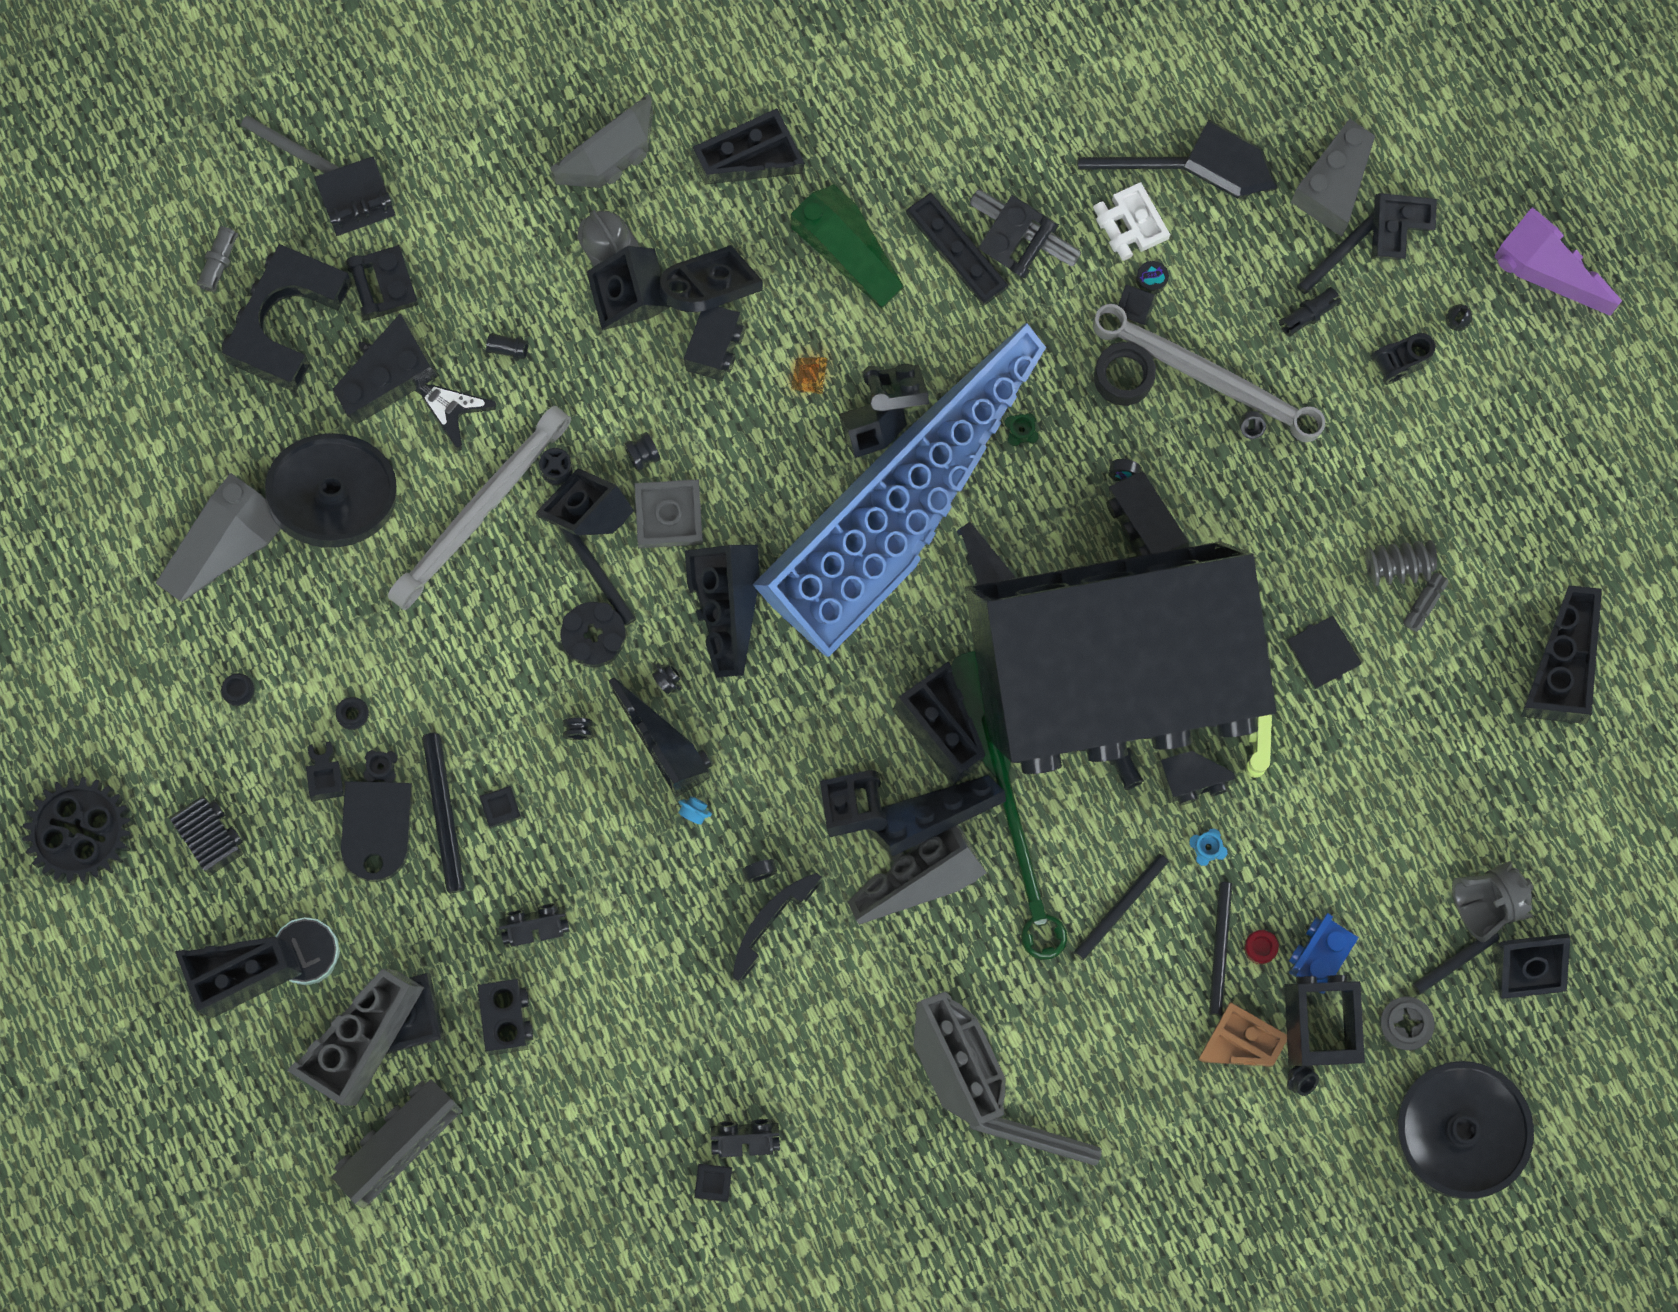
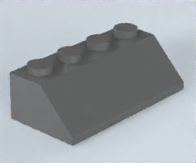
(396, 1144)

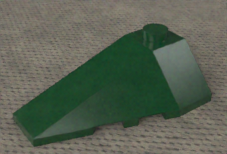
(843, 237)

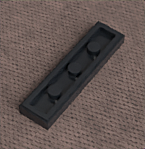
(957, 249)

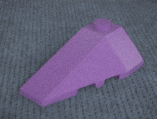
(1539, 256)

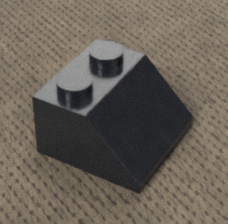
(627, 287)

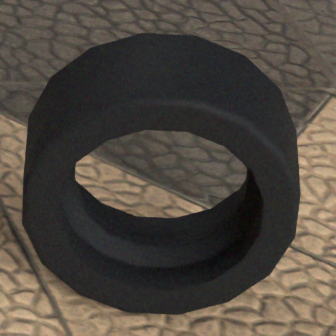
(1118, 396)

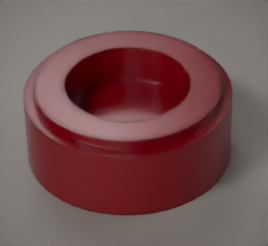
(1261, 947)

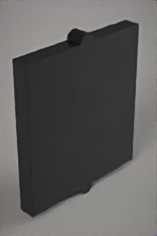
(1324, 652)

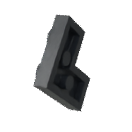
(1394, 217)

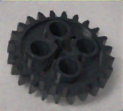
(66, 858)

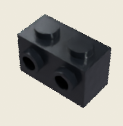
(713, 343)

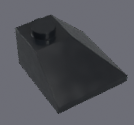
(586, 505)

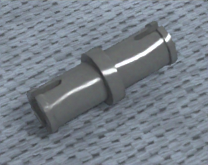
(217, 259)

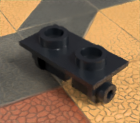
(546, 920)
(732, 1136)

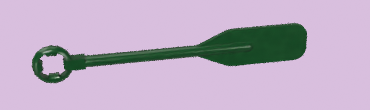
(967, 680)

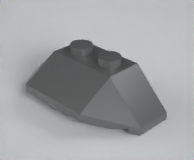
(609, 150)
(959, 1060)

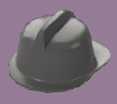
(604, 235)

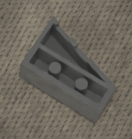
(1335, 178)

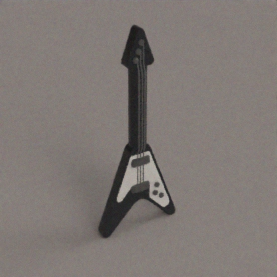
(448, 405)

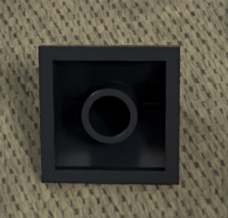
(1532, 965)

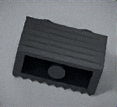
(206, 834)

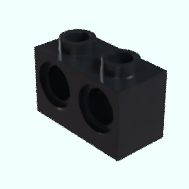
(496, 1018)

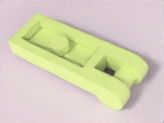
(1261, 747)

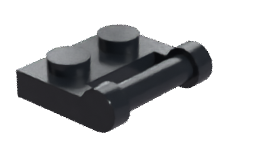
(1009, 232)
(392, 280)
(906, 386)
(842, 805)

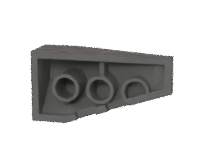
(222, 536)
(923, 874)

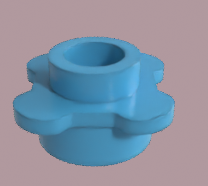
(694, 810)
(1212, 838)

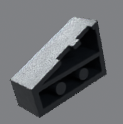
(1144, 516)

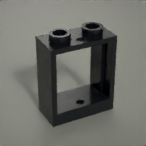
(1298, 1022)

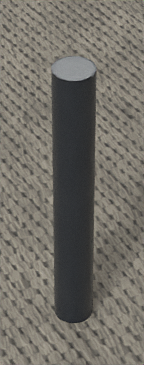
(1453, 964)

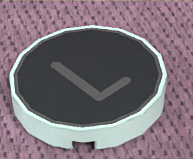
(314, 948)

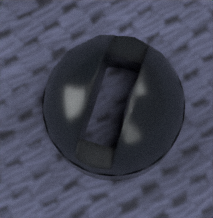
(1453, 312)
(1258, 424)

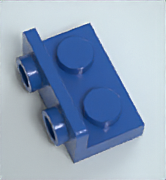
(1324, 951)

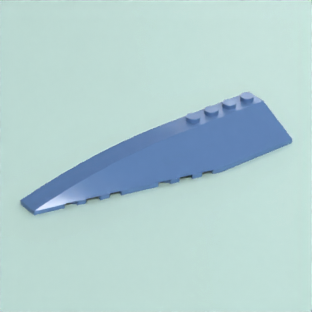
(891, 511)

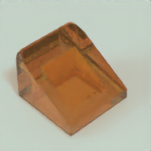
(810, 374)

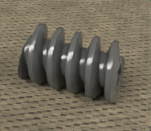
(1401, 561)

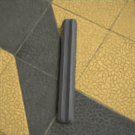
(1053, 244)
(1042, 1140)

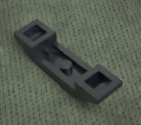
(797, 892)

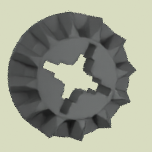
(1416, 1011)

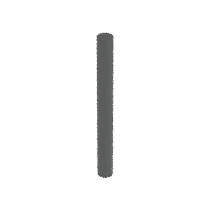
(287, 145)

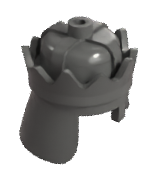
(1492, 900)

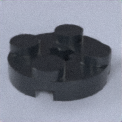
(609, 643)

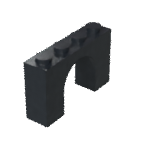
(285, 276)

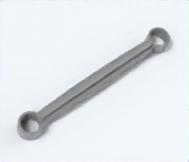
(1209, 373)
(411, 585)

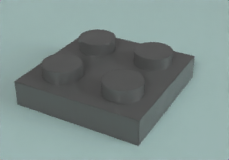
(668, 514)

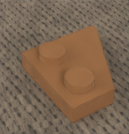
(1243, 1040)

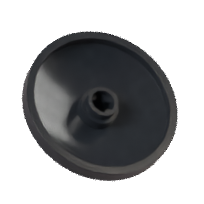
(331, 490)
(1464, 1130)

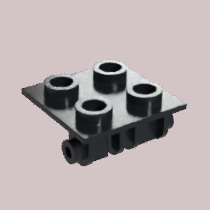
(354, 196)

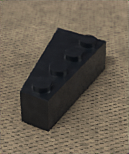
(1567, 668)

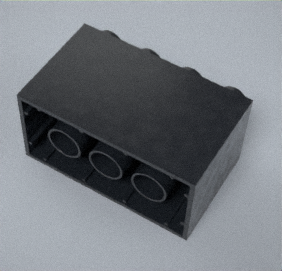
(1121, 654)

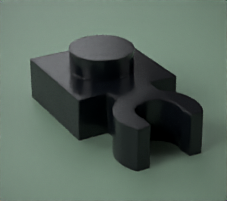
(324, 776)

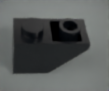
(870, 429)
(1191, 775)

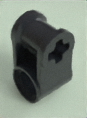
(1398, 359)

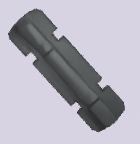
(1425, 602)

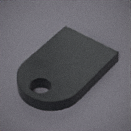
(709, 281)
(376, 825)

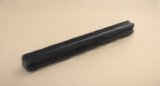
(443, 813)

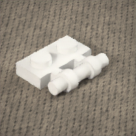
(1140, 218)

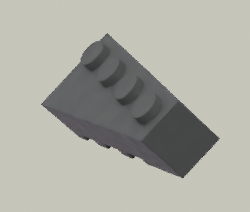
(358, 1040)

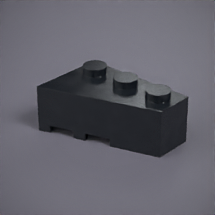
(749, 152)
(385, 372)
(941, 724)
(236, 972)

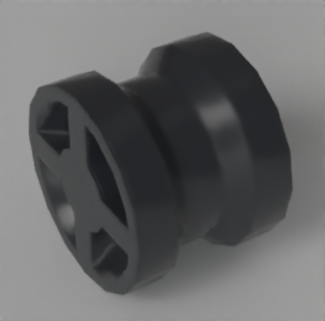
(642, 451)
(552, 460)

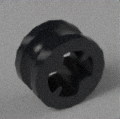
(577, 728)

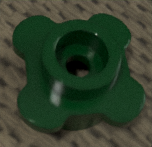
(1026, 421)

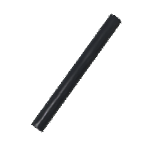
(1106, 163)
(1336, 255)
(599, 576)
(1121, 906)
(1220, 949)

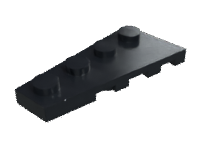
(935, 812)

